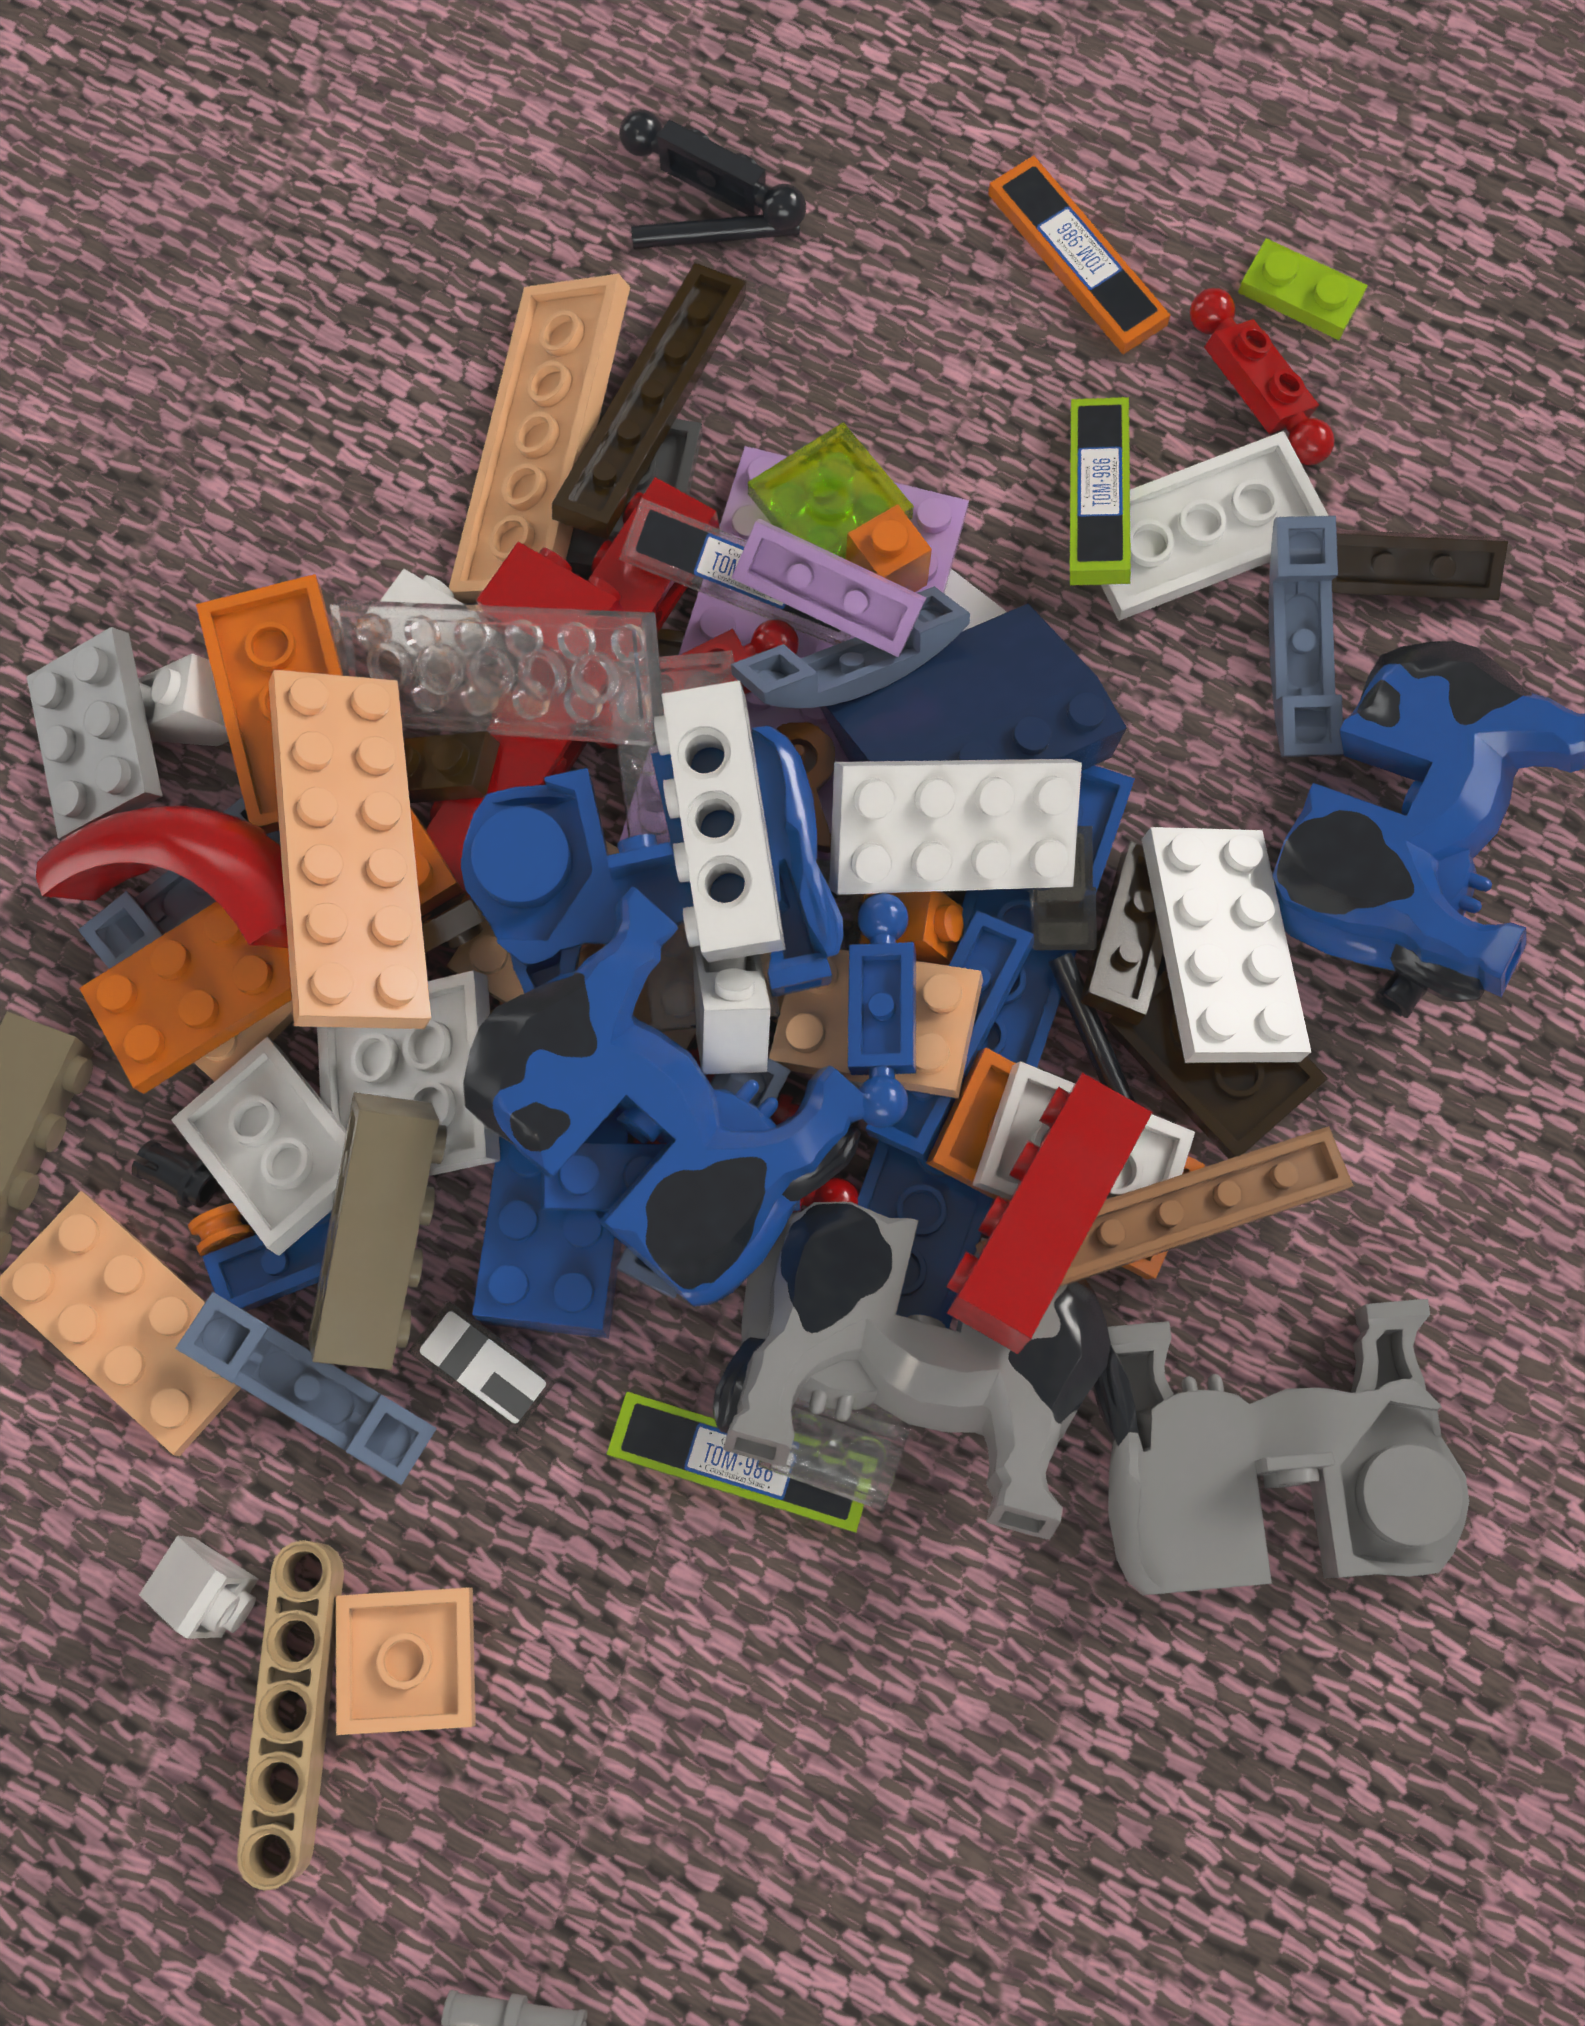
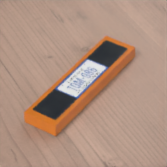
(1078, 254)

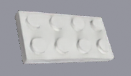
(1210, 522)
(953, 825)
(1225, 946)

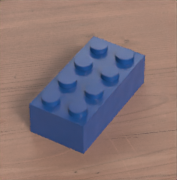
(546, 1265)

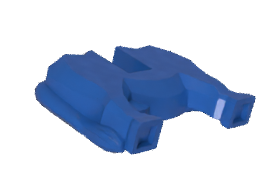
(550, 886)

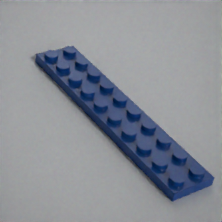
(907, 1186)

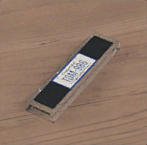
(705, 561)

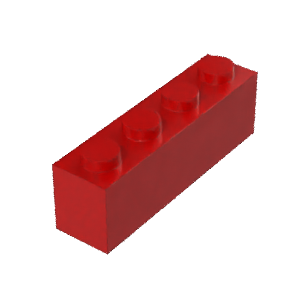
(1048, 1213)

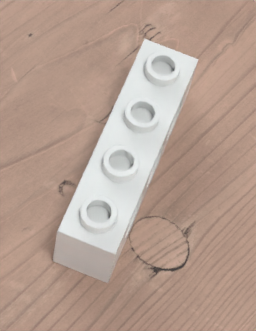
(719, 719)

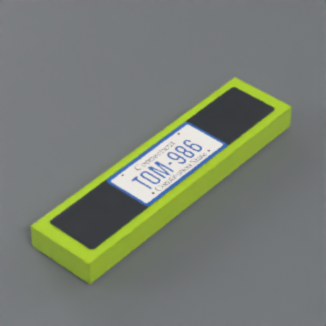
(1100, 492)
(692, 1449)

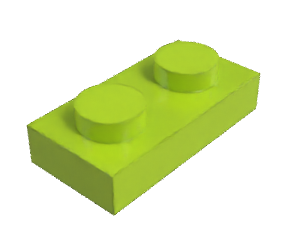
(1302, 289)

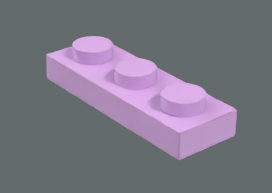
(828, 587)

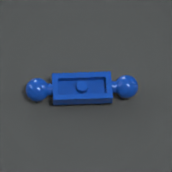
(882, 1009)

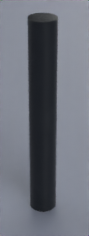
(705, 231)
(1089, 1026)

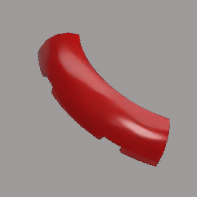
(203, 845)

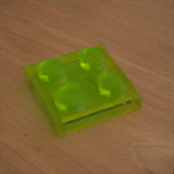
(826, 490)

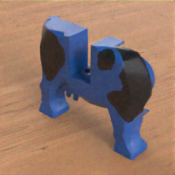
(1399, 884)
(727, 1177)

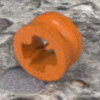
(219, 1228)

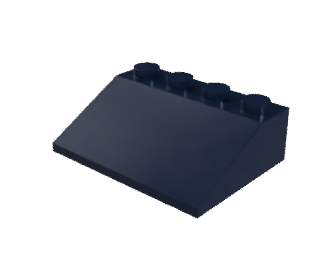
(987, 696)

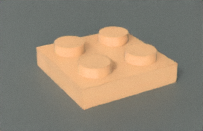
(405, 1661)

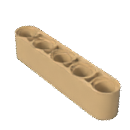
(273, 1741)

